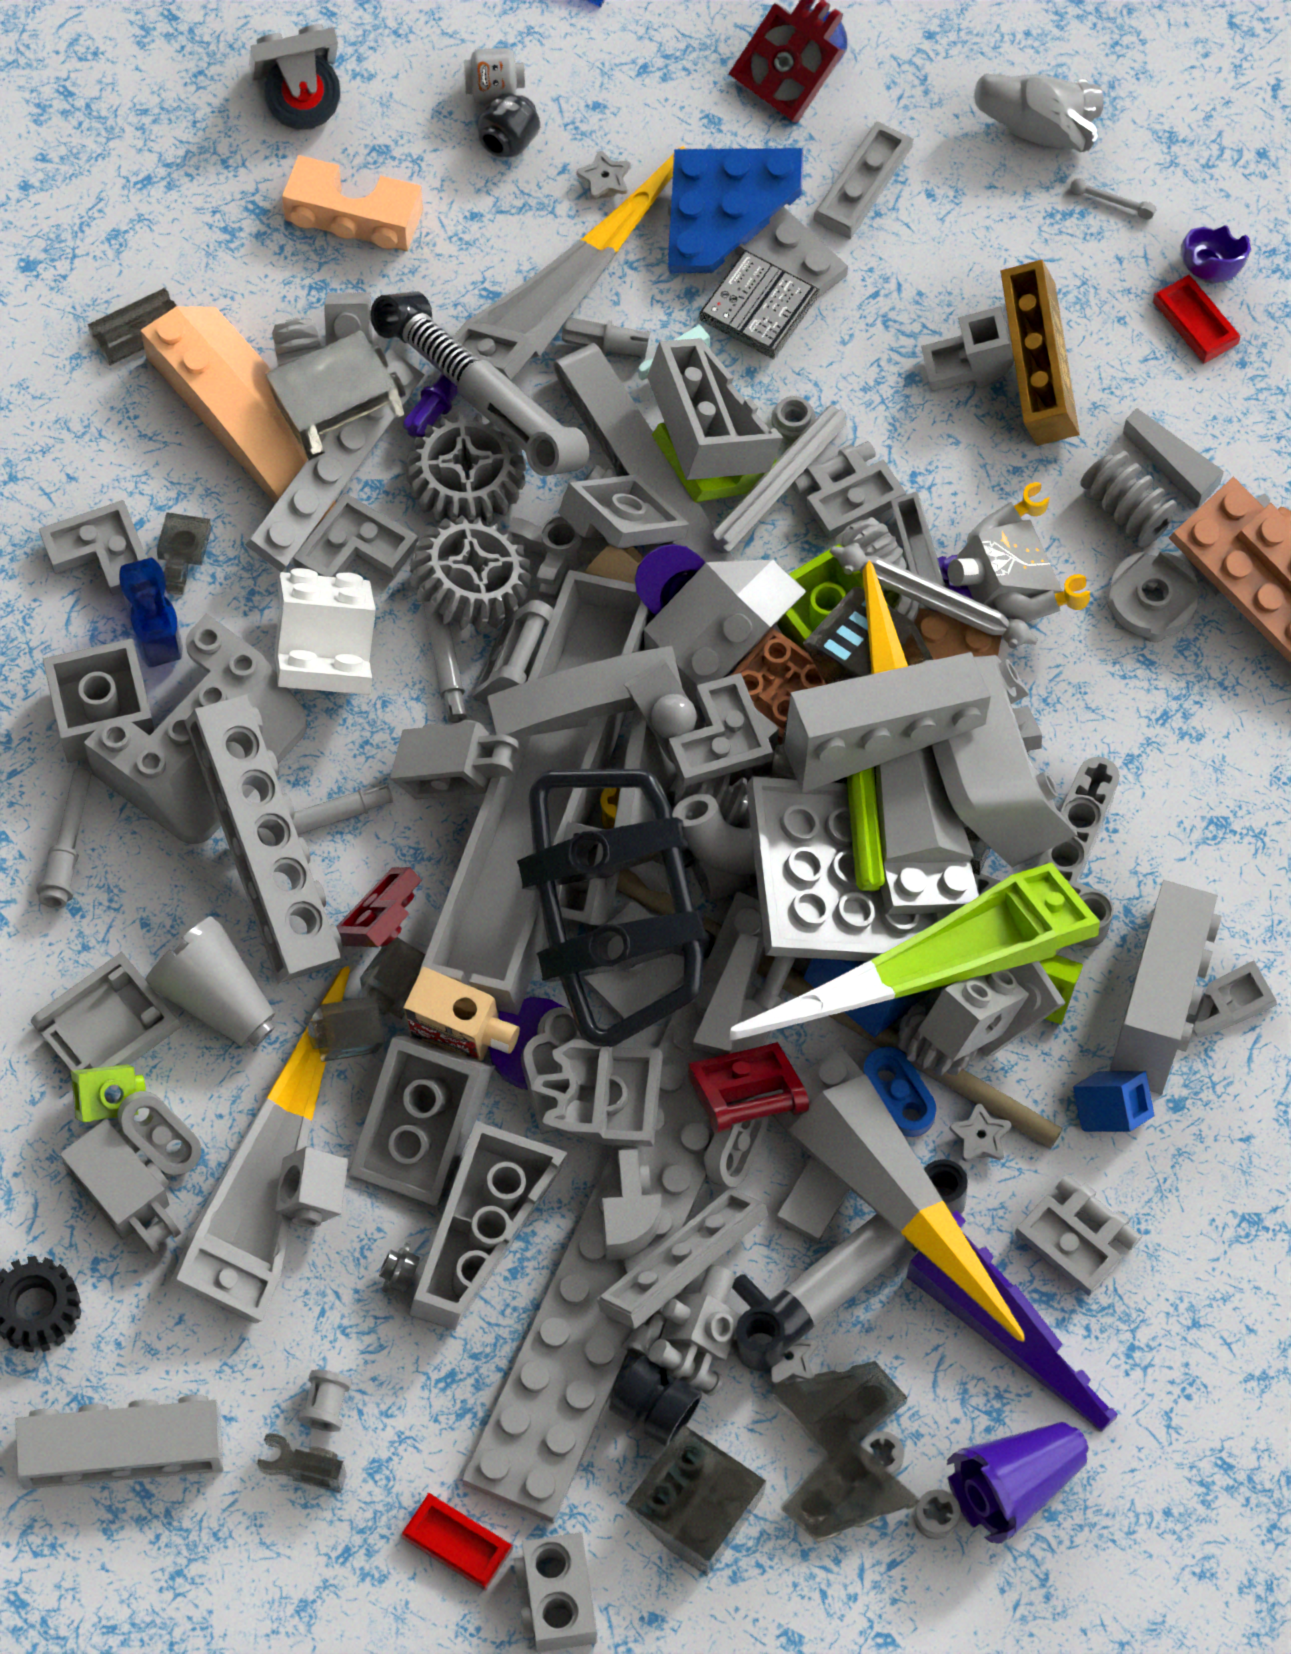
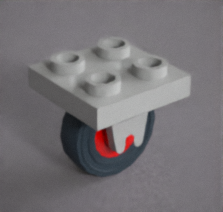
(298, 74)

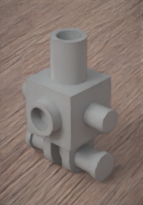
(699, 1331)

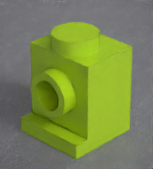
(90, 1089)

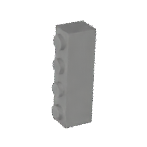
(119, 1442)

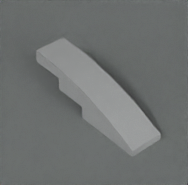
(572, 695)

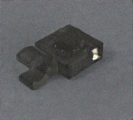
(182, 543)
(315, 1468)

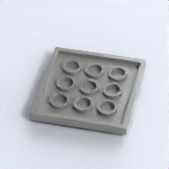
(810, 877)

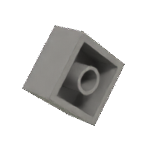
(94, 688)

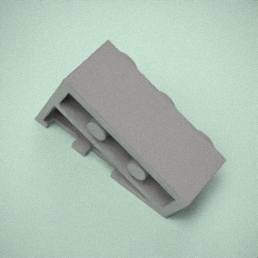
(707, 416)

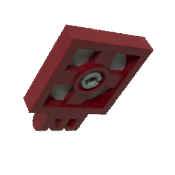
(790, 56)

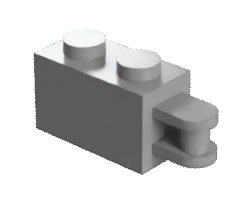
(451, 759)
(121, 1184)

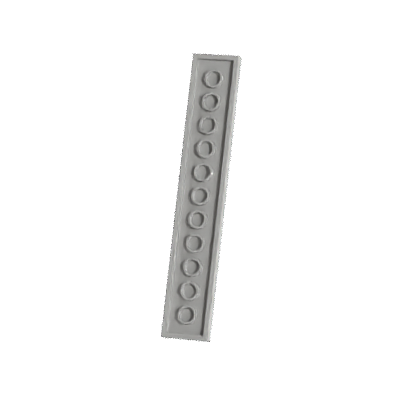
(572, 1347)

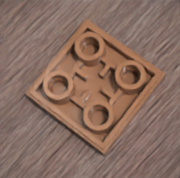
(774, 672)

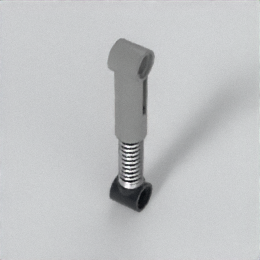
(545, 441)

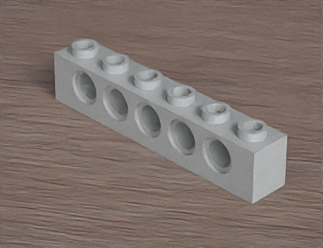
(288, 951)

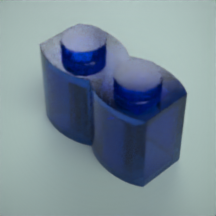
(151, 612)

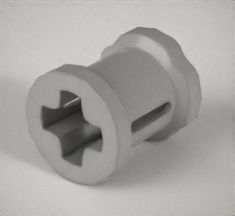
(325, 1400)

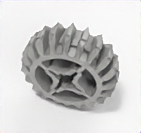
(491, 462)
(460, 584)

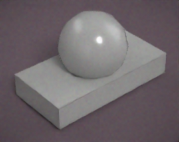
(663, 704)

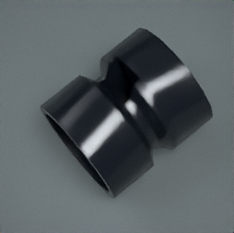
(655, 1401)

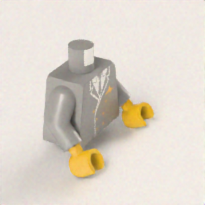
(1010, 568)

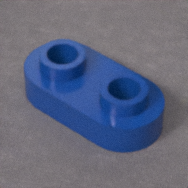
(902, 1092)

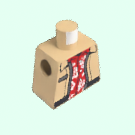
(456, 1016)

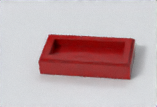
(1196, 318)
(457, 1541)

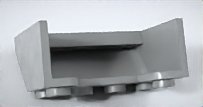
(162, 769)

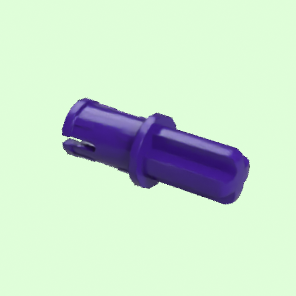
(433, 403)

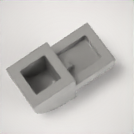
(635, 1216)

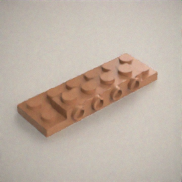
(1245, 556)

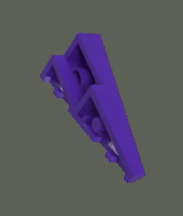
(1040, 1346)

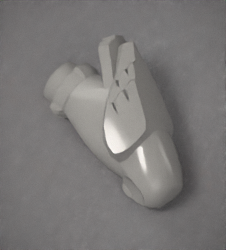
(1043, 108)

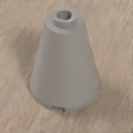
(214, 984)

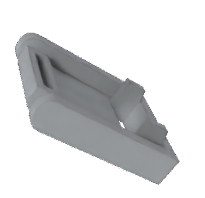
(97, 1026)

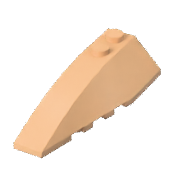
(228, 391)

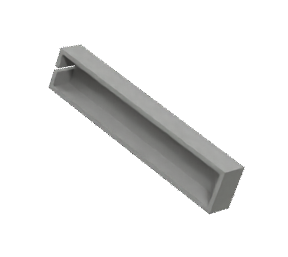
(488, 920)

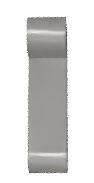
(1079, 848)

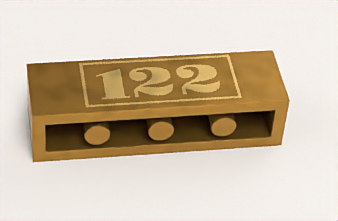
(1039, 352)

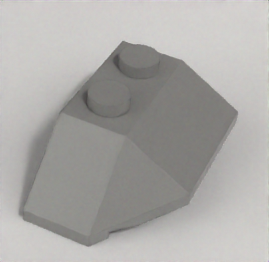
(721, 617)

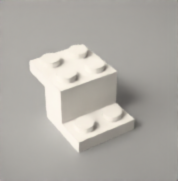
(324, 632)

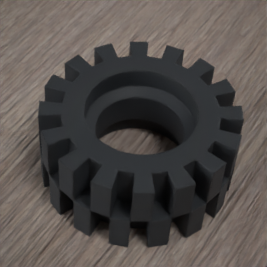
(56, 1323)

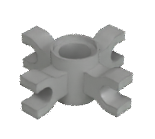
(557, 558)

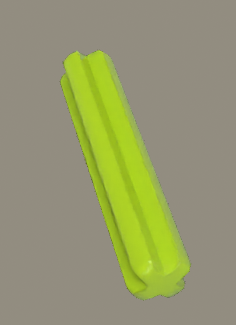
(865, 830)

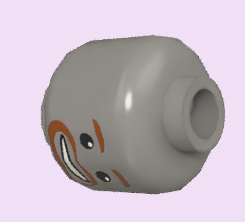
(492, 74)

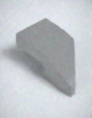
(1234, 999)

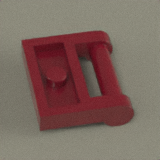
(744, 1076)

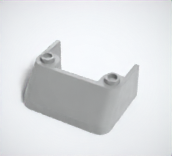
(993, 779)

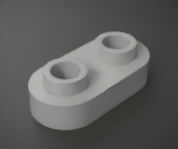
(157, 1131)
(734, 1150)

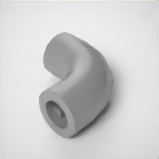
(713, 839)

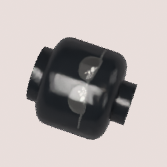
(508, 125)

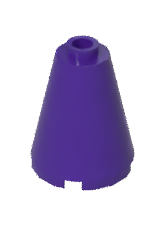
(1015, 1476)

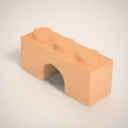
(382, 217)

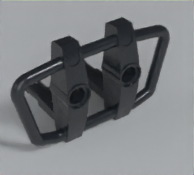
(642, 939)

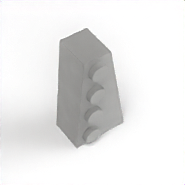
(881, 717)
(1166, 983)
(486, 1210)

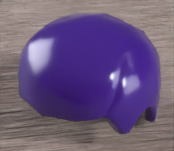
(1214, 253)

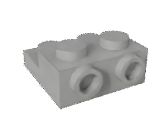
(622, 511)

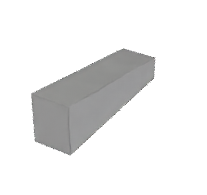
(1174, 458)
(917, 537)
(728, 999)

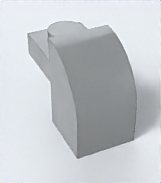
(978, 354)

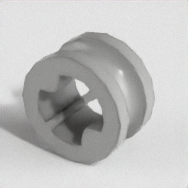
(891, 1441)
(942, 1500)

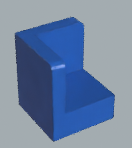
(1113, 1101)

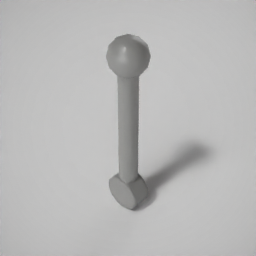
(1144, 209)

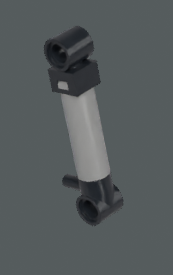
(830, 1279)

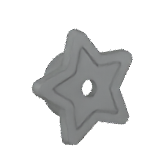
(607, 186)
(981, 1147)
(797, 1367)

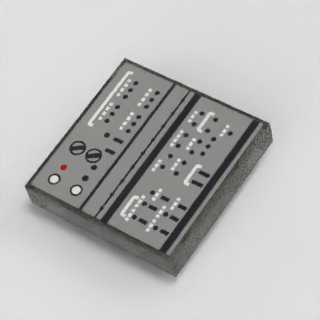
(759, 304)

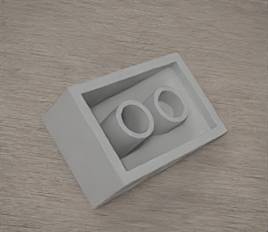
(420, 1118)

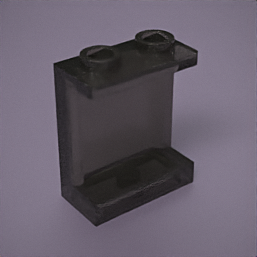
(334, 389)

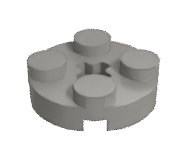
(1151, 618)

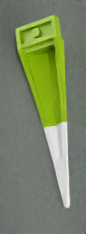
(999, 930)

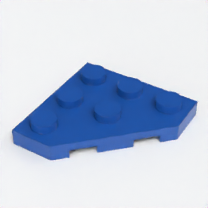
(726, 201)

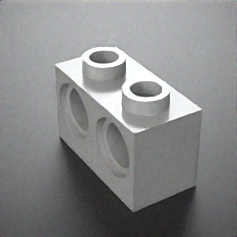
(567, 1591)

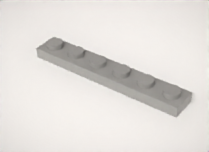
(325, 476)

